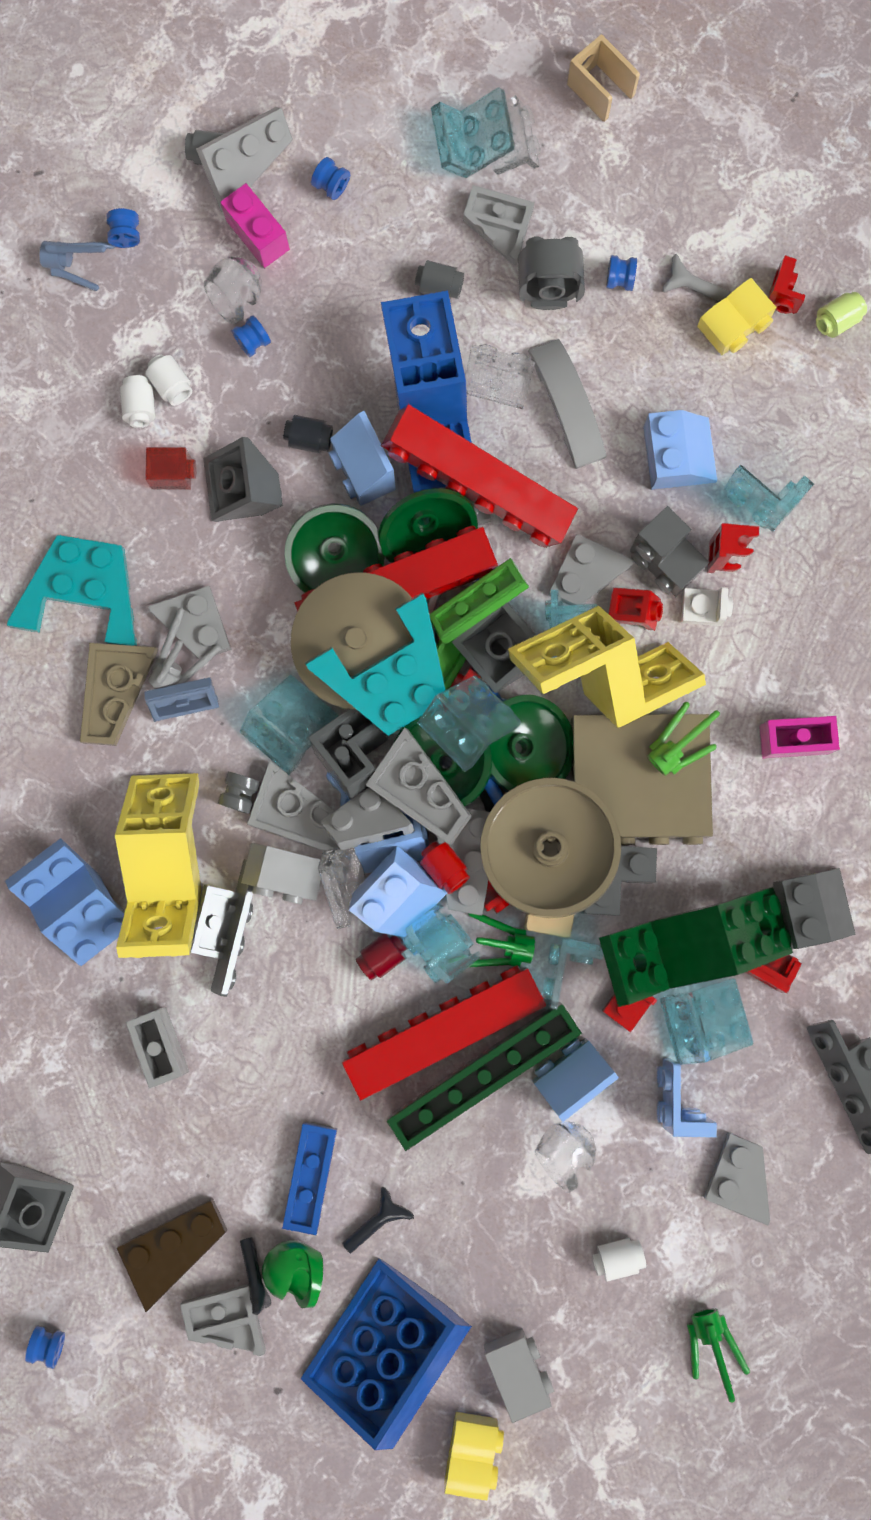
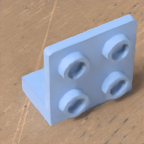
(678, 1120)

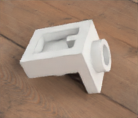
(706, 606)

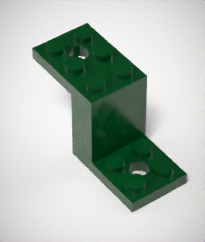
(696, 946)

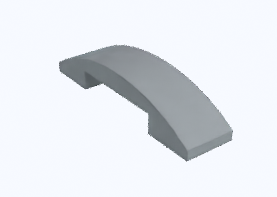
(569, 403)

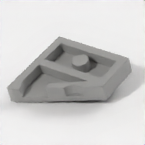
(588, 570)
(365, 820)

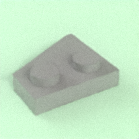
(499, 220)
(201, 622)
(740, 1179)
(224, 1320)

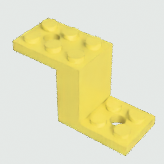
(608, 665)
(158, 865)

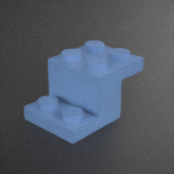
(68, 902)

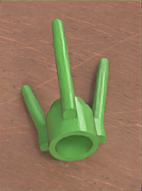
(667, 756)

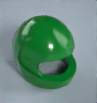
(294, 1269)

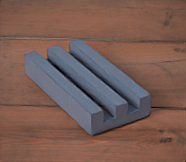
(181, 699)

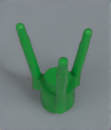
(518, 947)
(708, 1327)

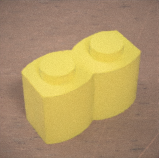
(736, 317)
(472, 1456)

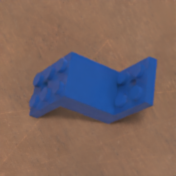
(427, 366)

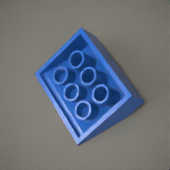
(385, 1355)

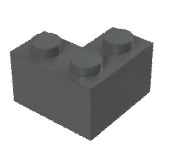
(668, 553)
(344, 748)
(635, 866)

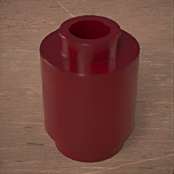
(381, 956)

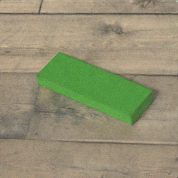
(478, 601)

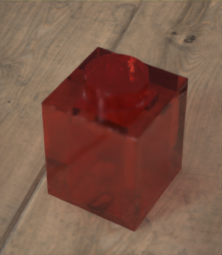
(169, 468)

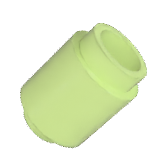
(841, 314)

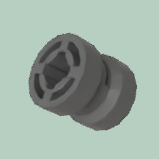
(238, 792)

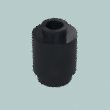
(308, 434)

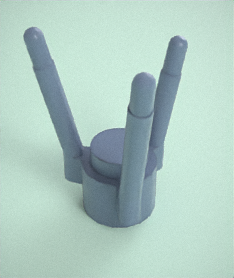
(60, 255)

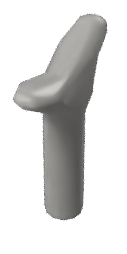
(683, 278)

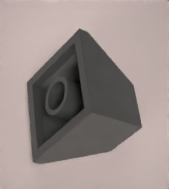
(241, 482)

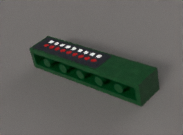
(482, 1076)

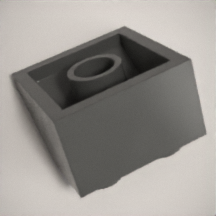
(488, 643)
(815, 908)
(30, 1207)

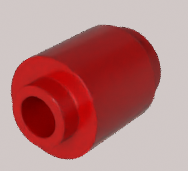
(444, 866)

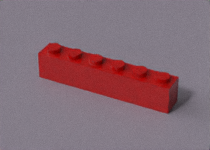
(479, 477)
(439, 566)
(443, 1033)

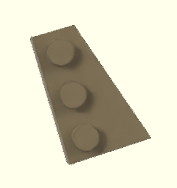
(111, 689)

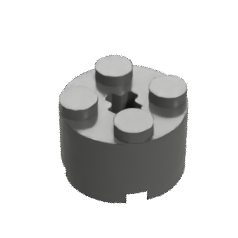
(551, 272)

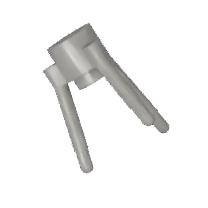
(168, 672)

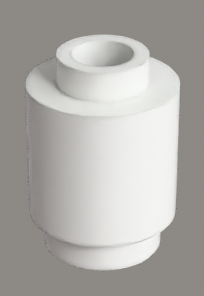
(169, 379)
(137, 401)
(619, 1259)

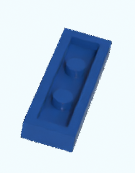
(309, 1178)

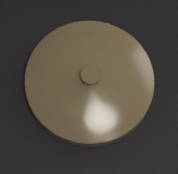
(356, 619)
(550, 847)

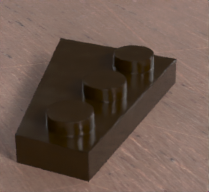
(169, 1250)

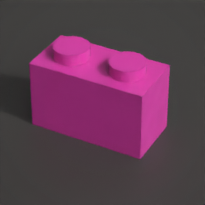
(255, 225)
(799, 737)

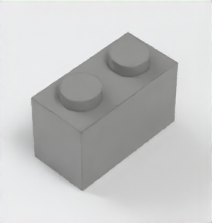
(282, 872)
(157, 1047)
(518, 1376)

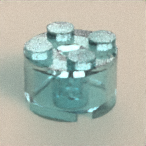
(441, 944)

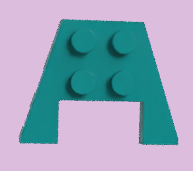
(82, 575)
(396, 686)

